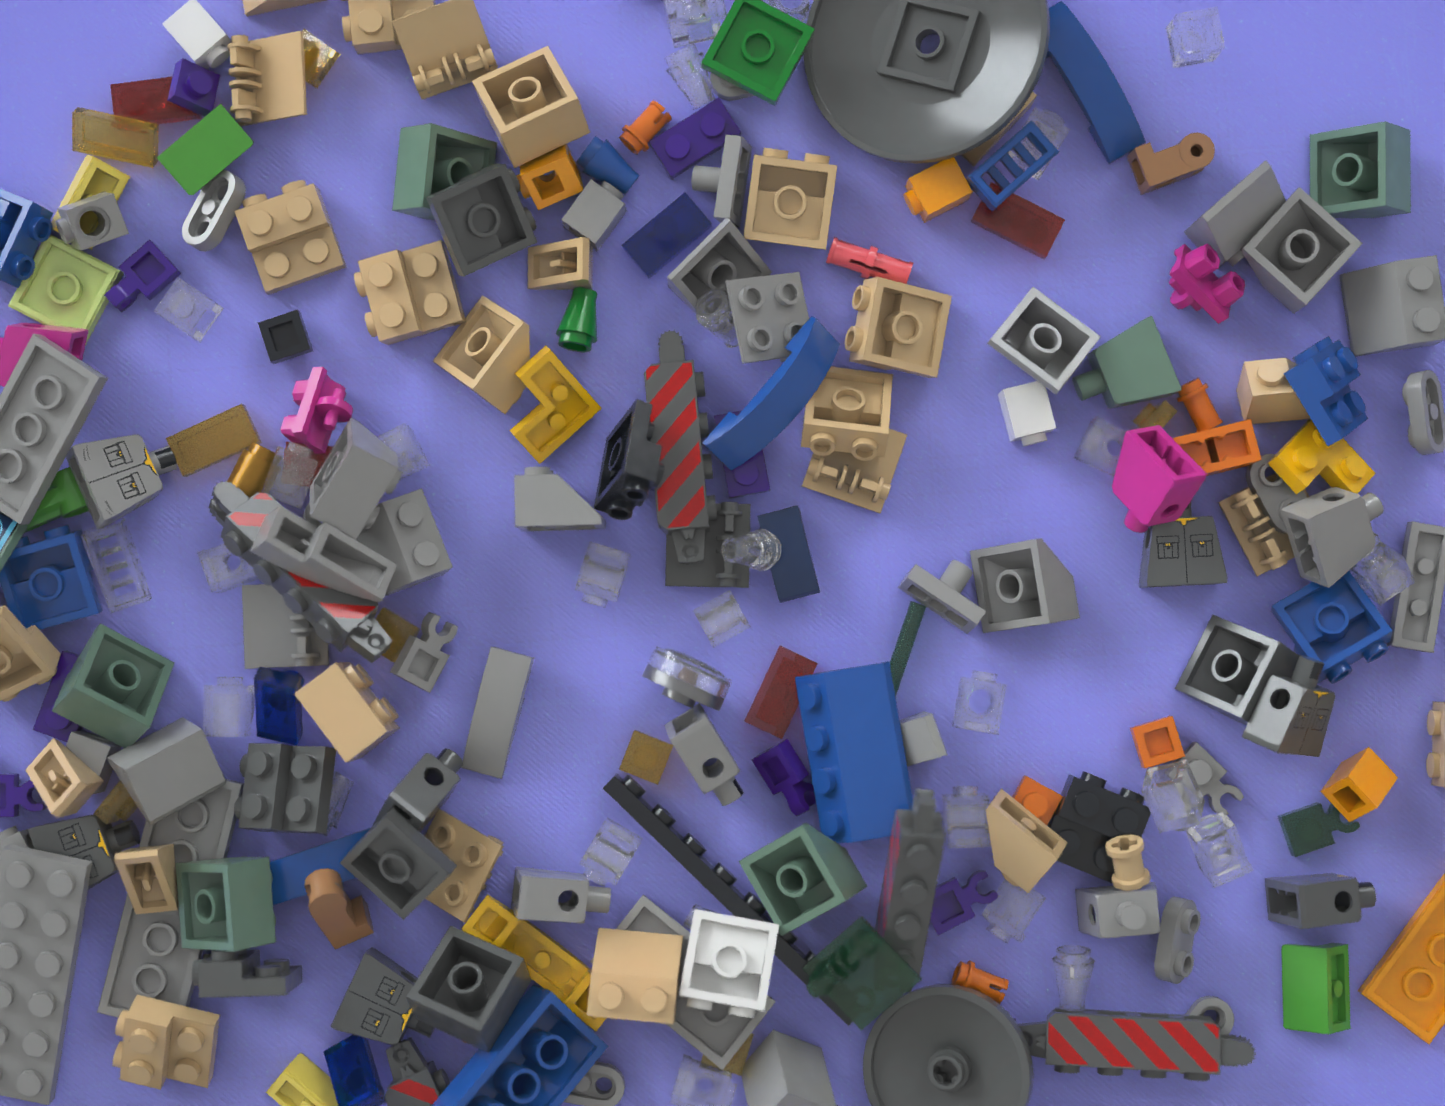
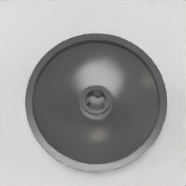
(947, 1051)

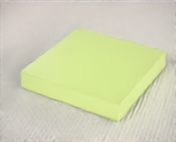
(65, 287)

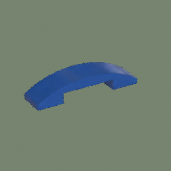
(1092, 85)
(779, 400)
(292, 870)

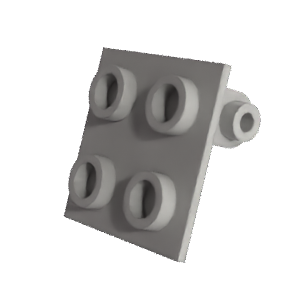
(767, 314)
(276, 634)

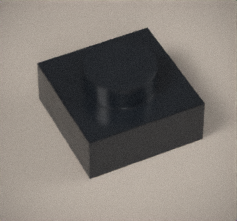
(285, 336)

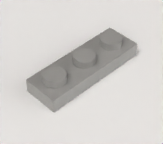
(1419, 605)

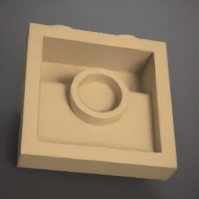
(371, 22)
(790, 199)
(290, 236)
(409, 292)
(898, 327)
(849, 414)
(24, 656)
(165, 1043)

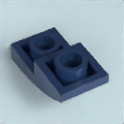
(795, 571)

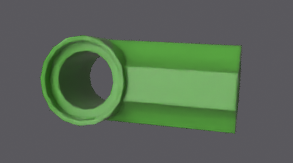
(61, 500)

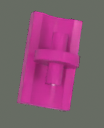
(1199, 286)
(319, 411)

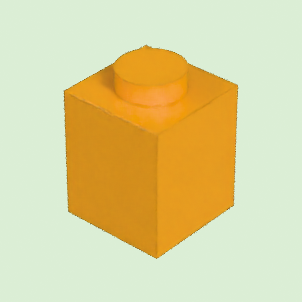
(937, 190)
(1359, 784)

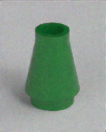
(579, 324)

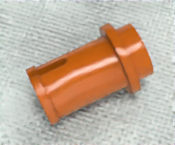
(644, 128)
(1199, 405)
(969, 976)

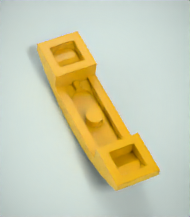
(545, 958)

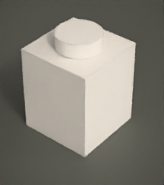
(199, 35)
(1027, 413)

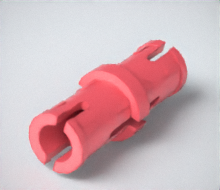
(868, 261)

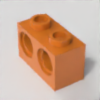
(1222, 447)

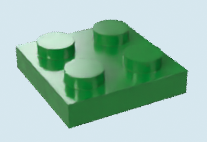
(758, 48)

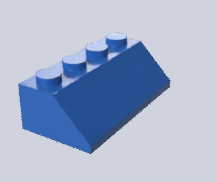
(854, 751)
(533, 1060)

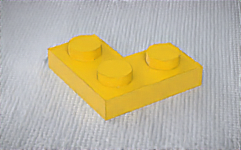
(562, 405)
(1309, 455)

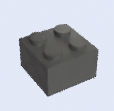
(469, 988)

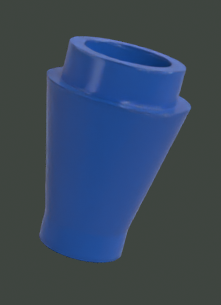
(604, 163)

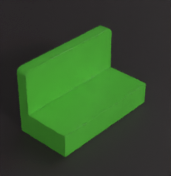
(205, 150)
(1316, 988)

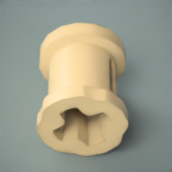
(1127, 862)

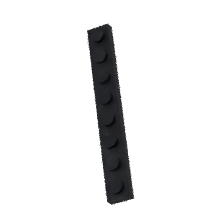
(716, 879)

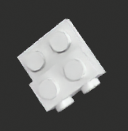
(728, 963)

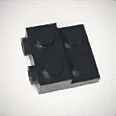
(629, 464)
(1093, 816)

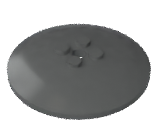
(915, 104)

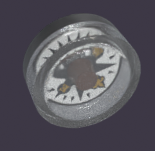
(687, 678)

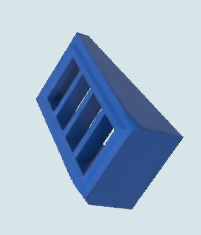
(1039, 141)

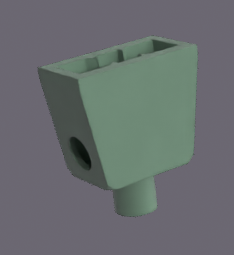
(1129, 368)

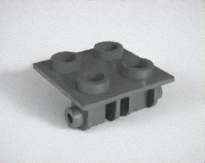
(731, 521)

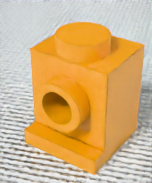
(550, 188)

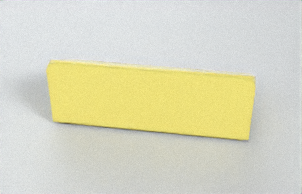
(91, 179)
(303, 1085)

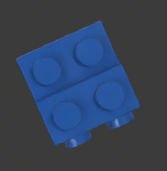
(21, 230)
(1323, 388)
(50, 580)
(1334, 625)

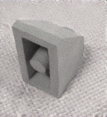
(921, 738)

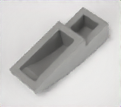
(323, 555)
(497, 712)

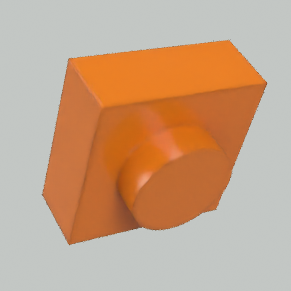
(1157, 742)
(1037, 799)

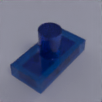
(666, 235)
(277, 706)
(354, 1073)

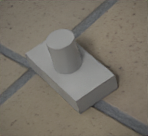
(727, 181)
(944, 594)

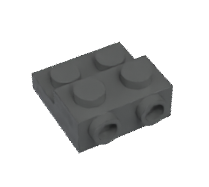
(482, 218)
(286, 788)
(398, 863)
(241, 975)

